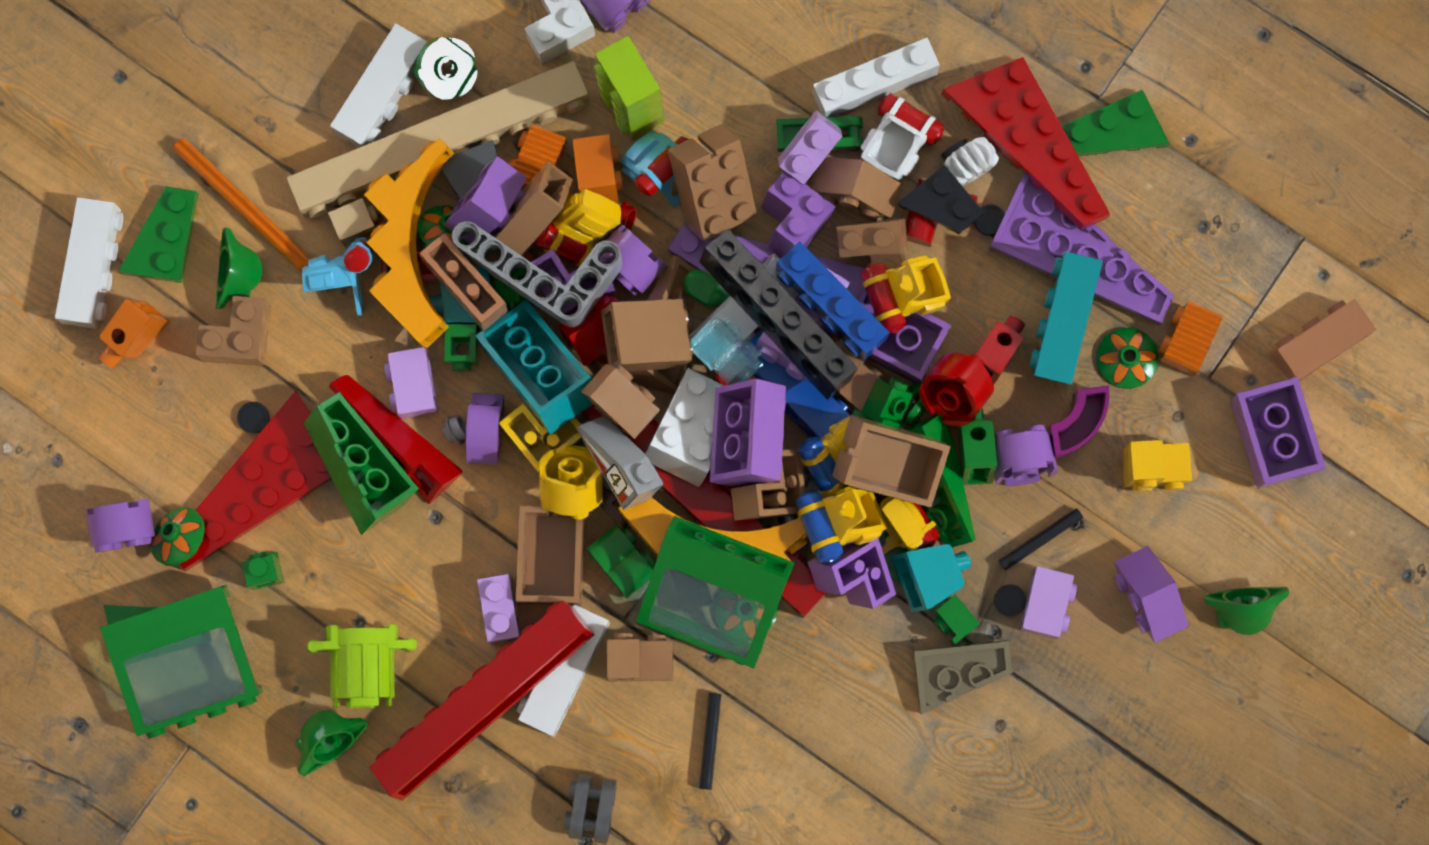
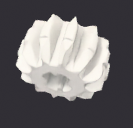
(972, 160)

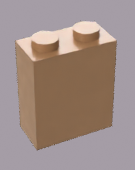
(536, 209)
(647, 334)

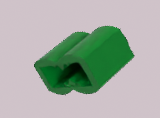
(622, 561)

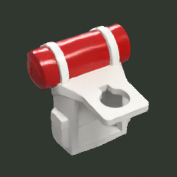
(899, 137)

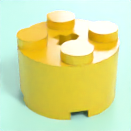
(570, 482)

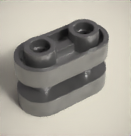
(581, 792)

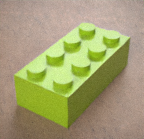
(628, 88)

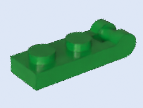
(790, 127)

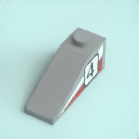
(621, 462)

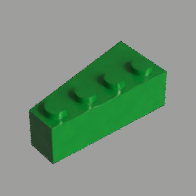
(358, 463)

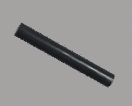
(1040, 539)
(710, 741)

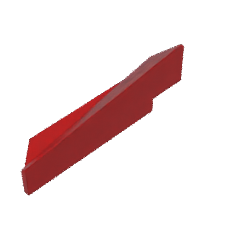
(417, 457)

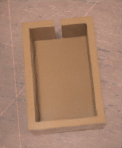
(715, 186)
(891, 461)
(549, 558)

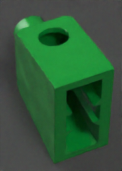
(977, 451)

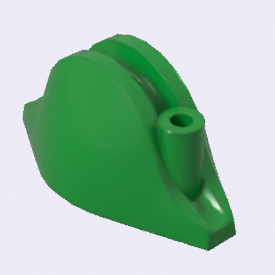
(237, 270)
(1246, 609)
(326, 738)

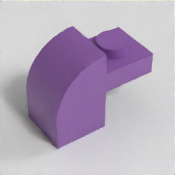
(483, 428)

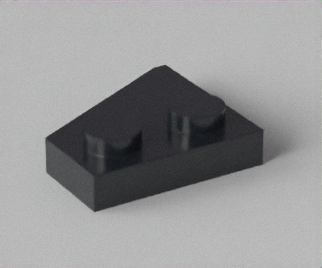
(943, 201)

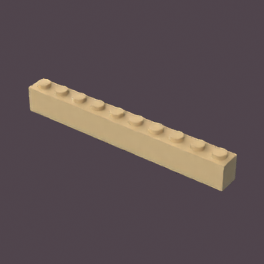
(460, 129)

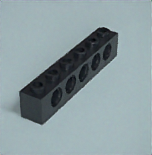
(778, 314)

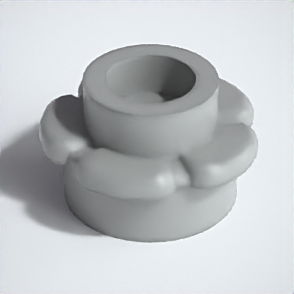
(455, 429)

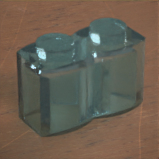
(727, 352)

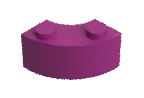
(1082, 423)

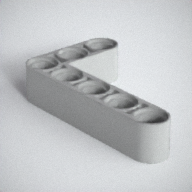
(537, 278)

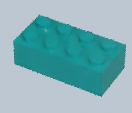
(1067, 317)
(537, 366)

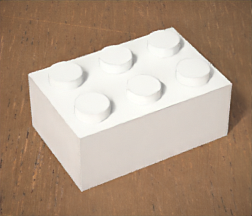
(686, 430)

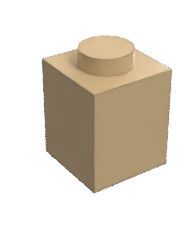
(354, 221)

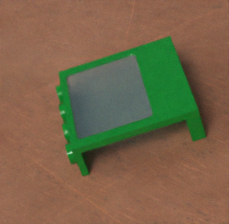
(714, 592)
(180, 662)

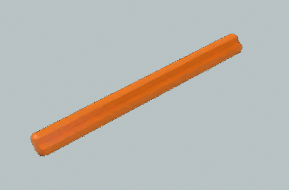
(241, 203)

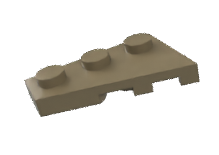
(958, 669)

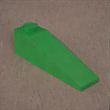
(950, 503)

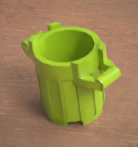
(361, 663)

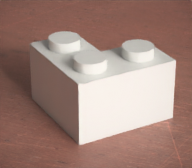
(560, 30)

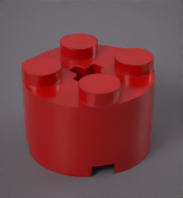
(957, 388)

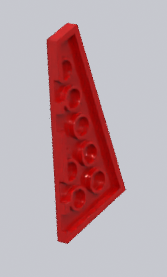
(1026, 131)
(263, 481)

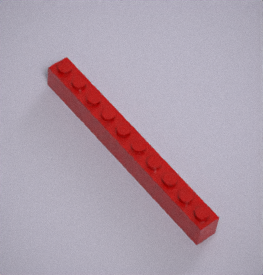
(714, 509)

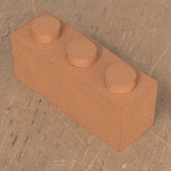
(463, 282)
(1322, 340)

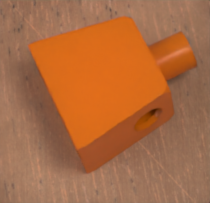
(130, 331)

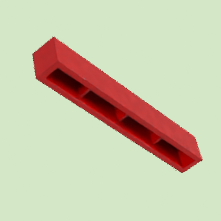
(481, 700)

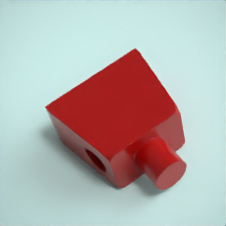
(1001, 346)

